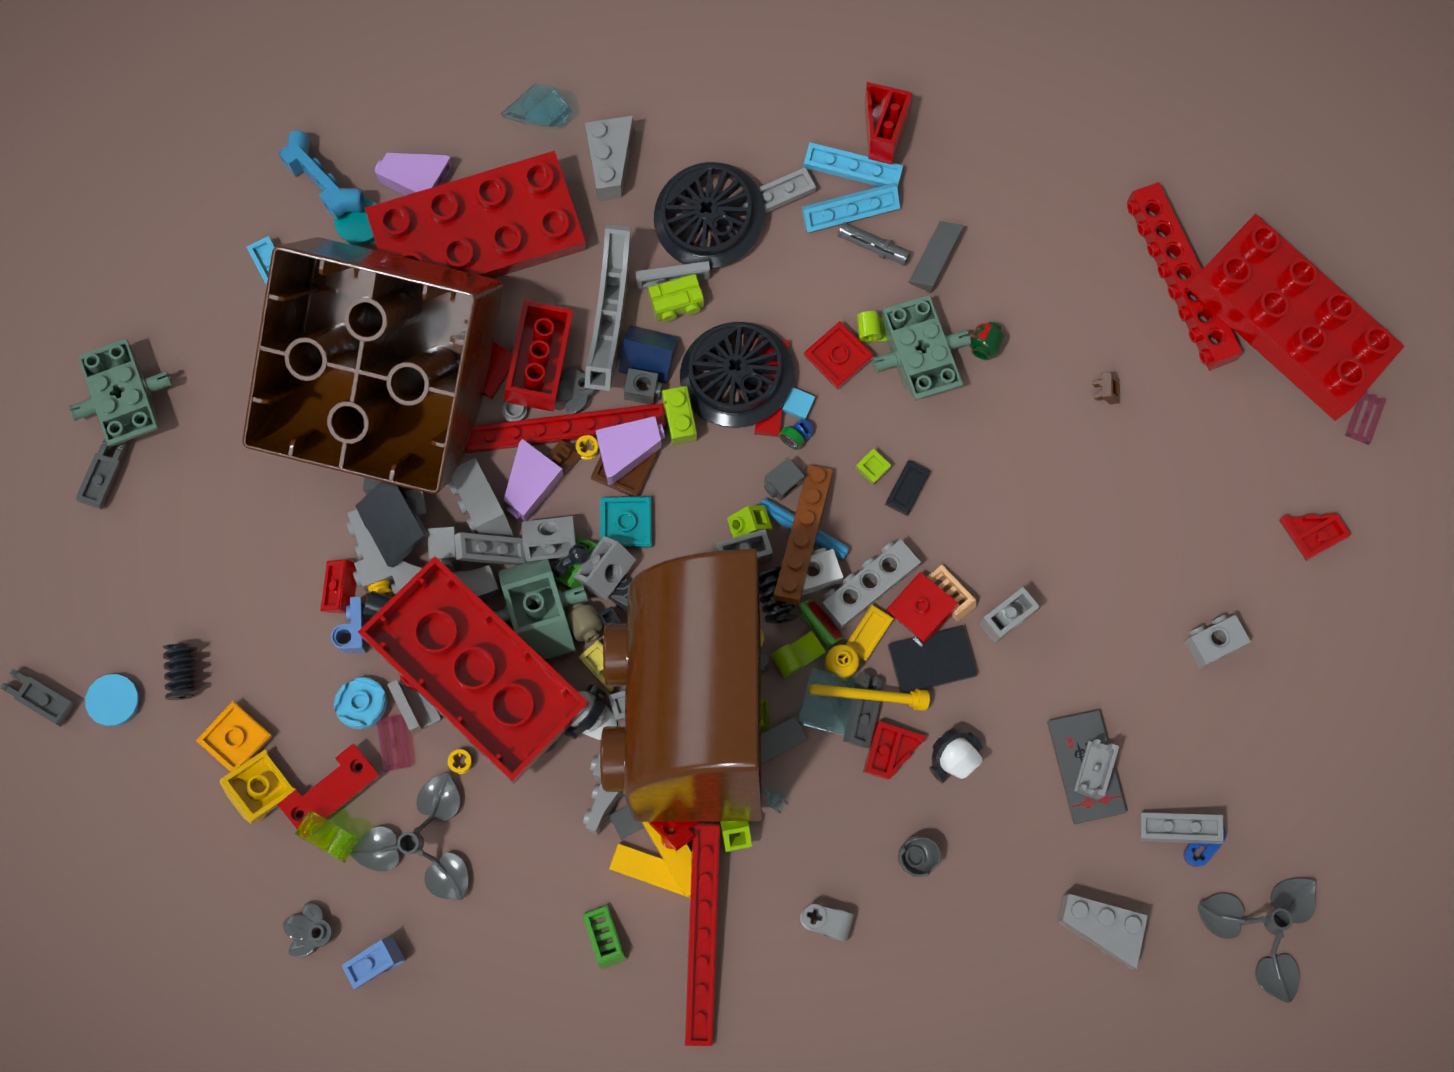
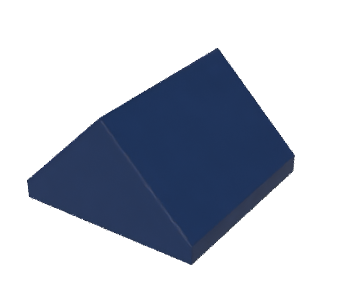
(648, 352)

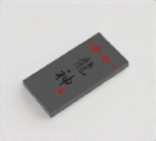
(1069, 743)

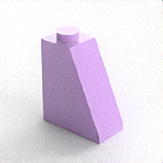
(412, 172)
(628, 445)
(530, 481)

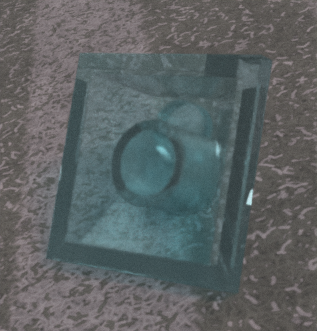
(539, 106)
(823, 711)

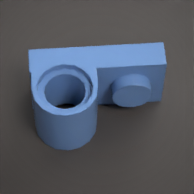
(354, 613)
(373, 961)

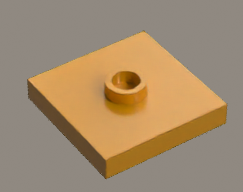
(234, 737)

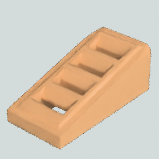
(970, 602)

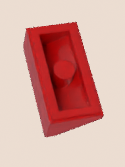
(338, 586)

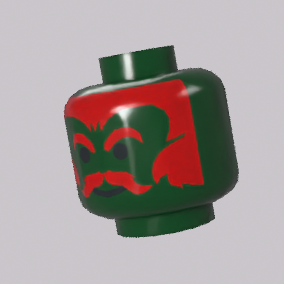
(987, 340)

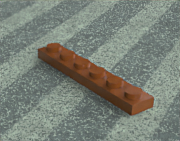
(803, 534)

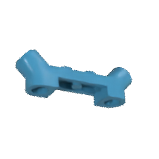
(335, 199)

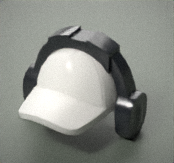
(595, 716)
(956, 754)

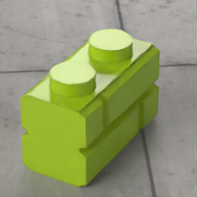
(676, 298)
(679, 415)

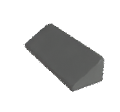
(935, 255)

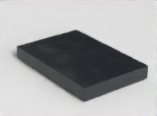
(392, 522)
(934, 663)

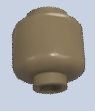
(584, 622)

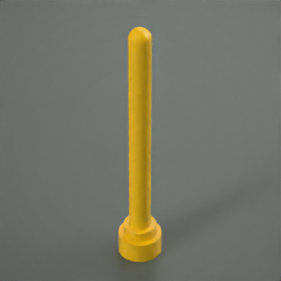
(917, 699)

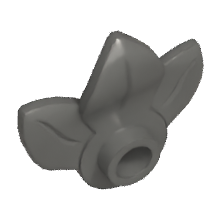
(571, 390)
(304, 929)

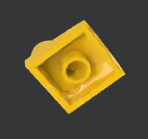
(256, 787)

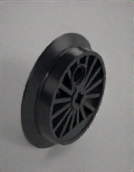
(733, 244)
(739, 372)

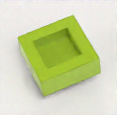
(873, 466)

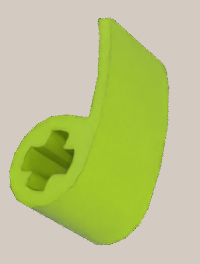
(871, 327)
(798, 654)

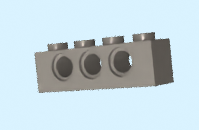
(842, 613)

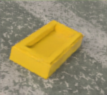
(869, 632)

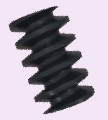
(777, 610)
(180, 671)

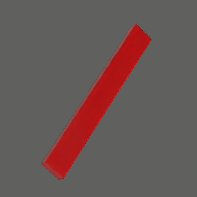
(557, 428)
(702, 935)

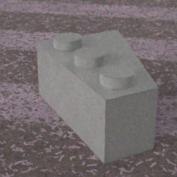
(609, 152)
(478, 501)
(1106, 927)

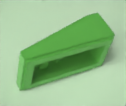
(612, 958)

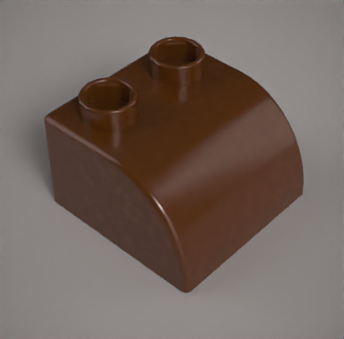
(370, 362)
(689, 691)

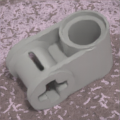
(831, 923)

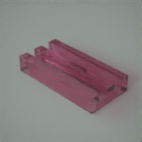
(1372, 399)
(383, 746)

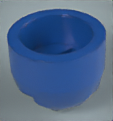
(808, 425)

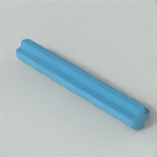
(786, 519)

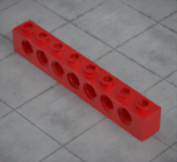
(1185, 262)

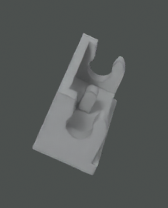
(1096, 769)

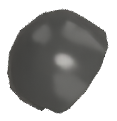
(919, 856)

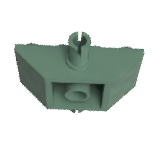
(913, 328)
(115, 373)
(547, 626)

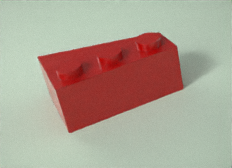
(886, 119)

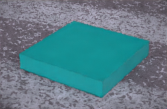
(626, 521)

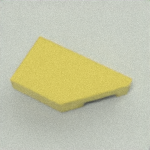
(593, 660)

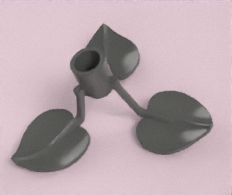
(380, 847)
(1294, 904)

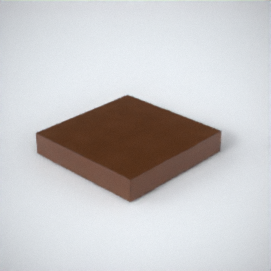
(632, 482)

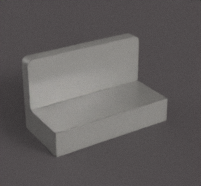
(414, 707)

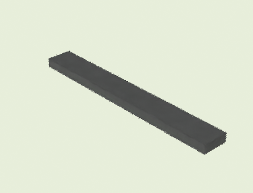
(773, 743)

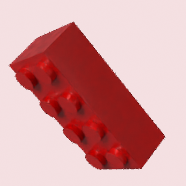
(538, 356)

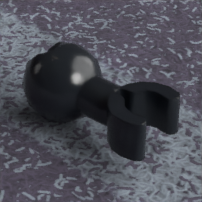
(577, 555)

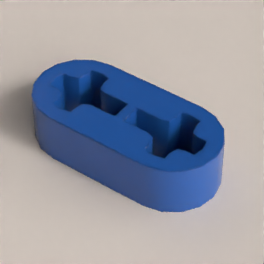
(1206, 854)

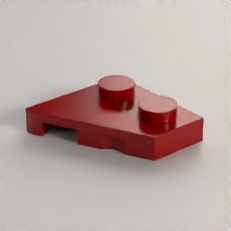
(1315, 533)
(890, 749)

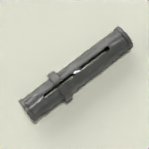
(874, 244)

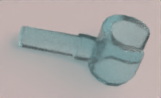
(773, 799)

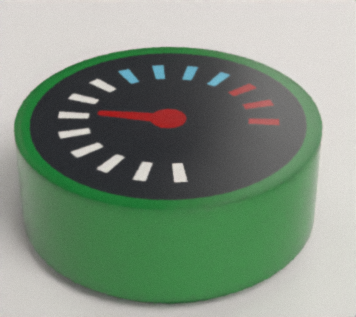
(791, 438)

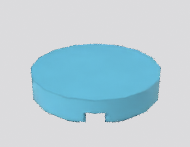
(112, 700)
(360, 703)

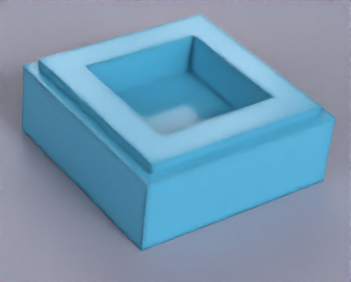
(798, 404)

